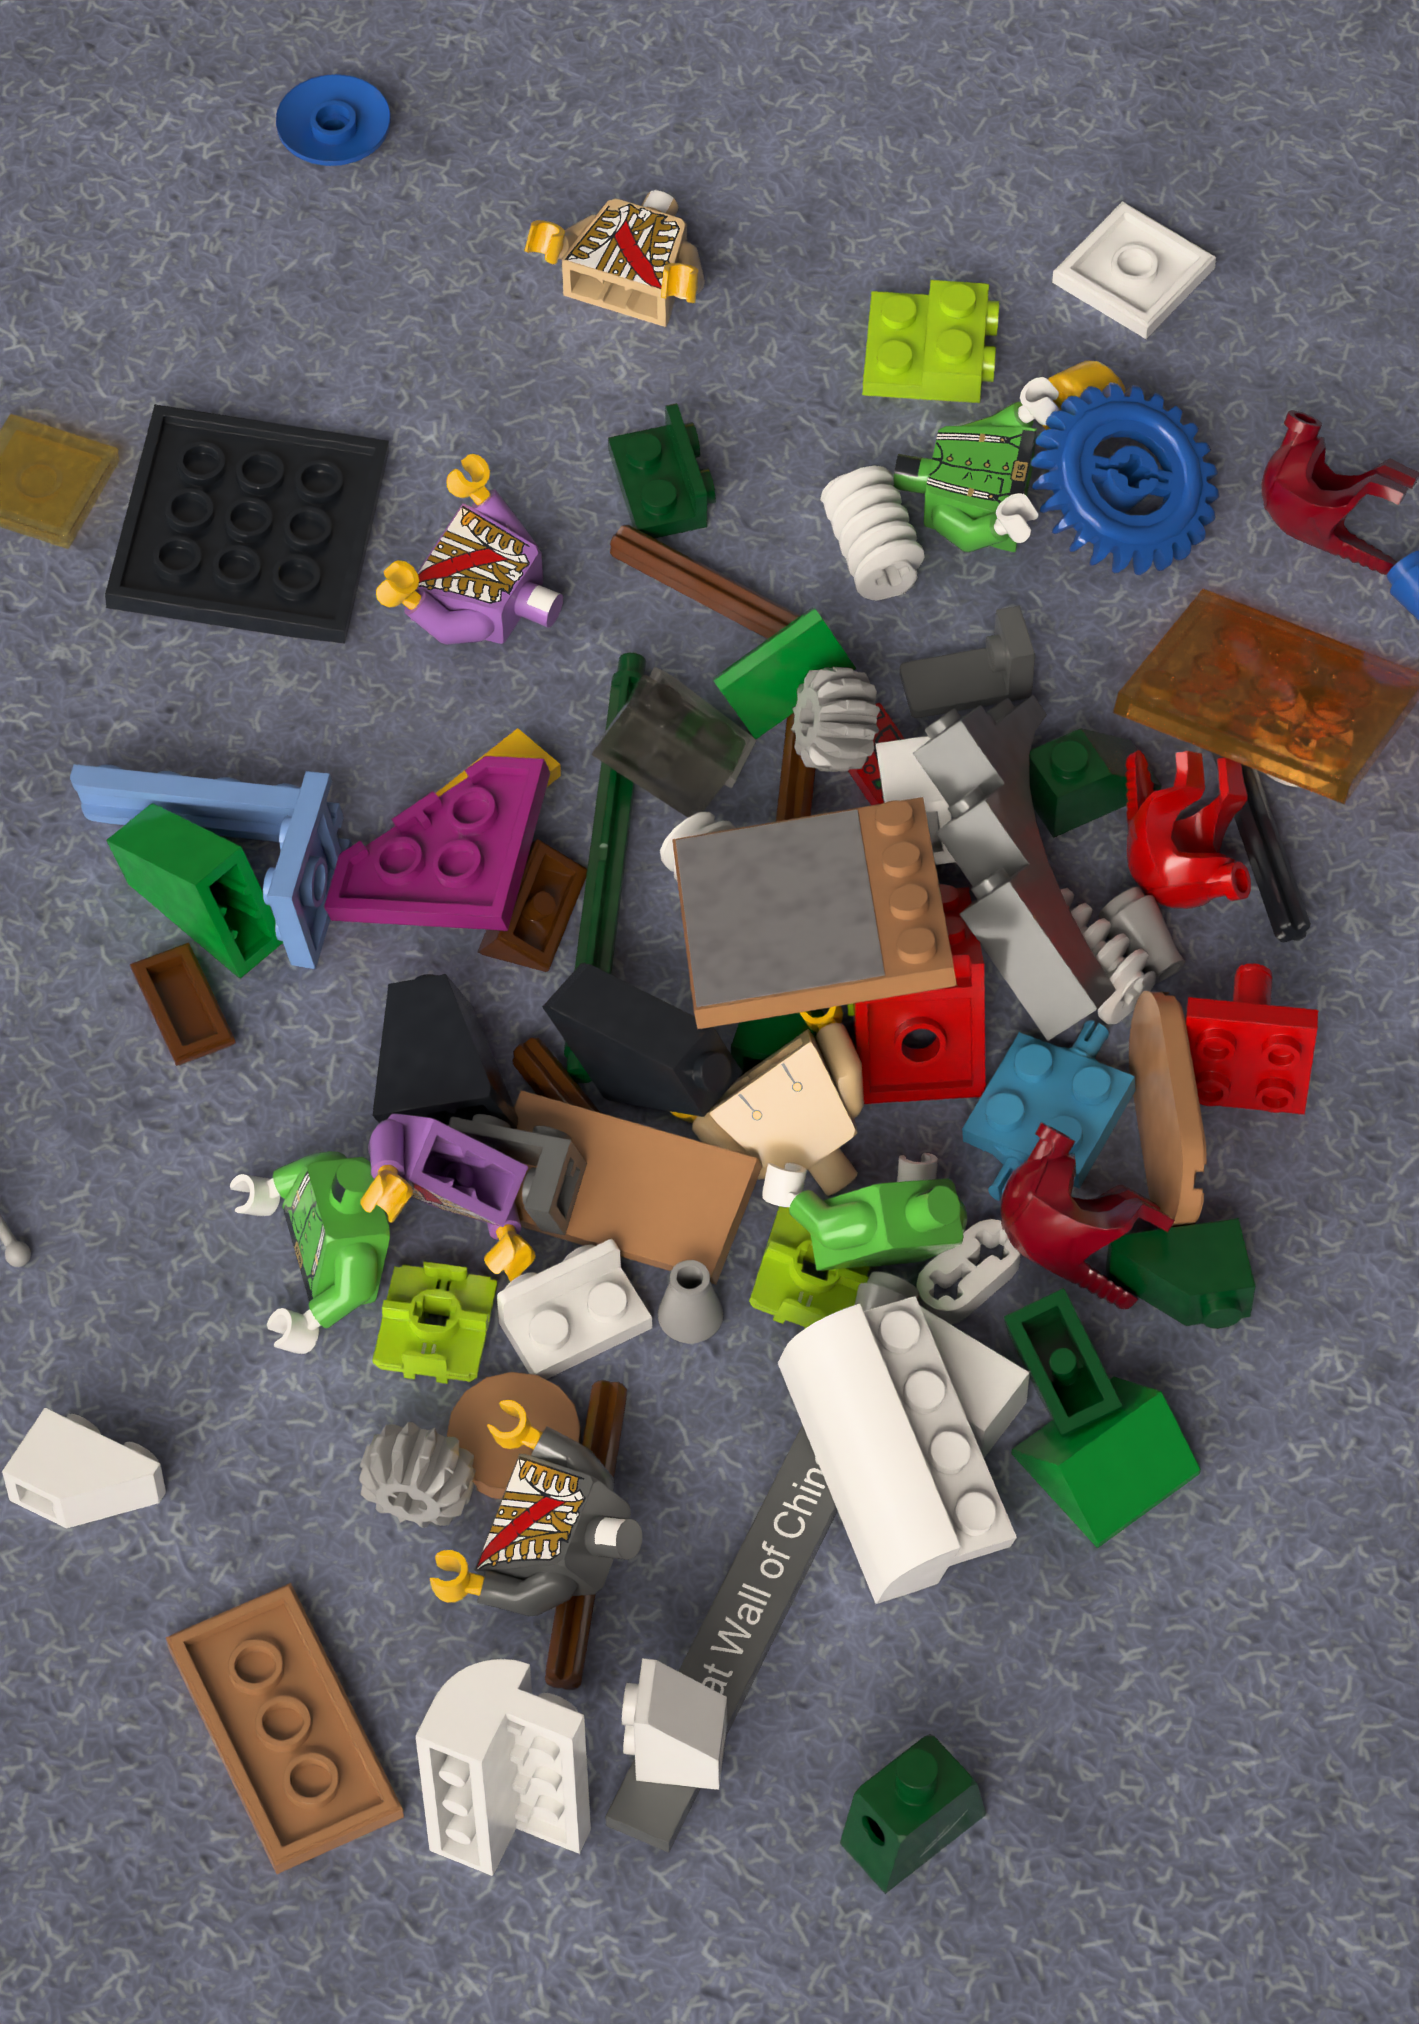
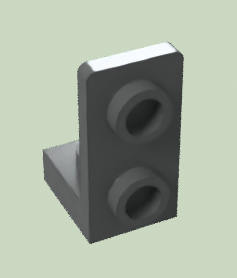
(976, 675)
(550, 1187)

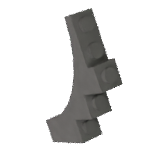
(995, 840)

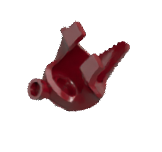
(1314, 501)
(1065, 1230)

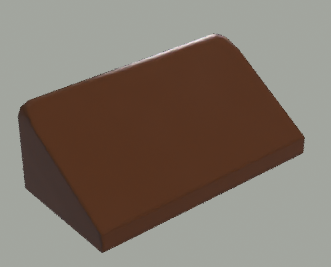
(540, 912)

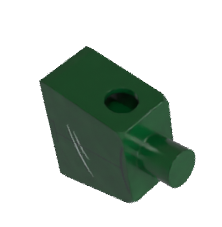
(919, 1804)

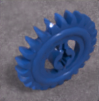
(1100, 490)

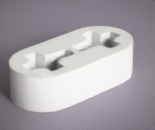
(977, 1282)

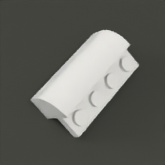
(894, 1446)
(501, 1764)

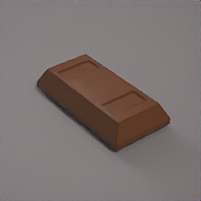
(182, 1004)

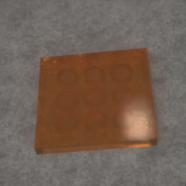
(1270, 695)

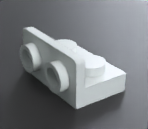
(571, 1310)

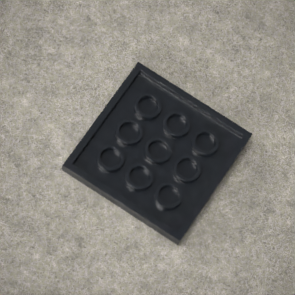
(247, 524)

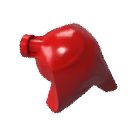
(1183, 858)

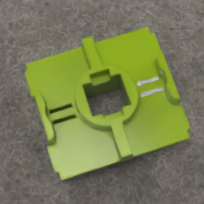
(795, 1295)
(428, 1349)

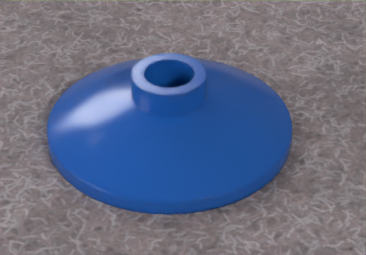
(334, 103)

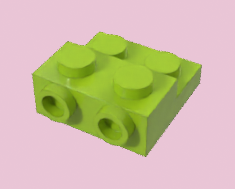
(931, 343)

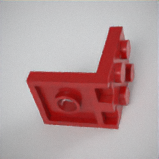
(956, 1059)

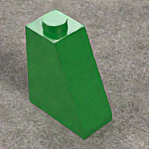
(198, 885)

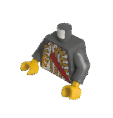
(550, 1531)

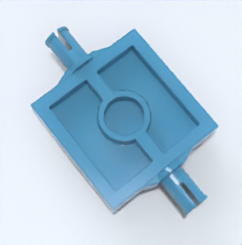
(1050, 1087)

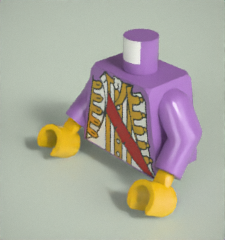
(477, 574)
(452, 1174)

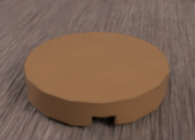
(480, 1406)

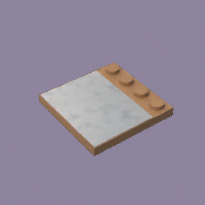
(812, 913)

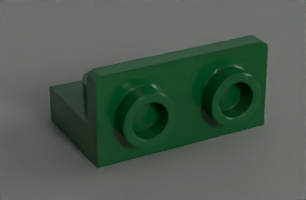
(662, 478)

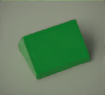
(767, 678)
(1113, 1466)

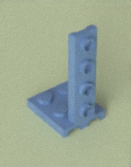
(231, 808)

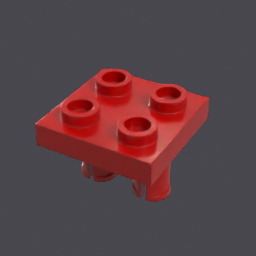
(1251, 1050)

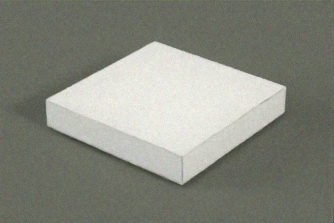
(1134, 270)

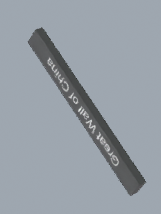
(740, 1626)

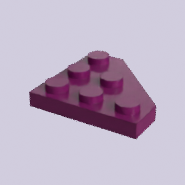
(448, 855)

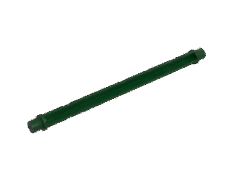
(607, 850)

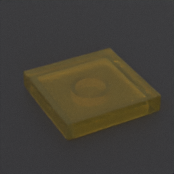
(50, 479)

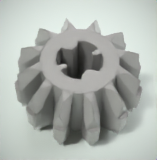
(835, 719)
(417, 1475)

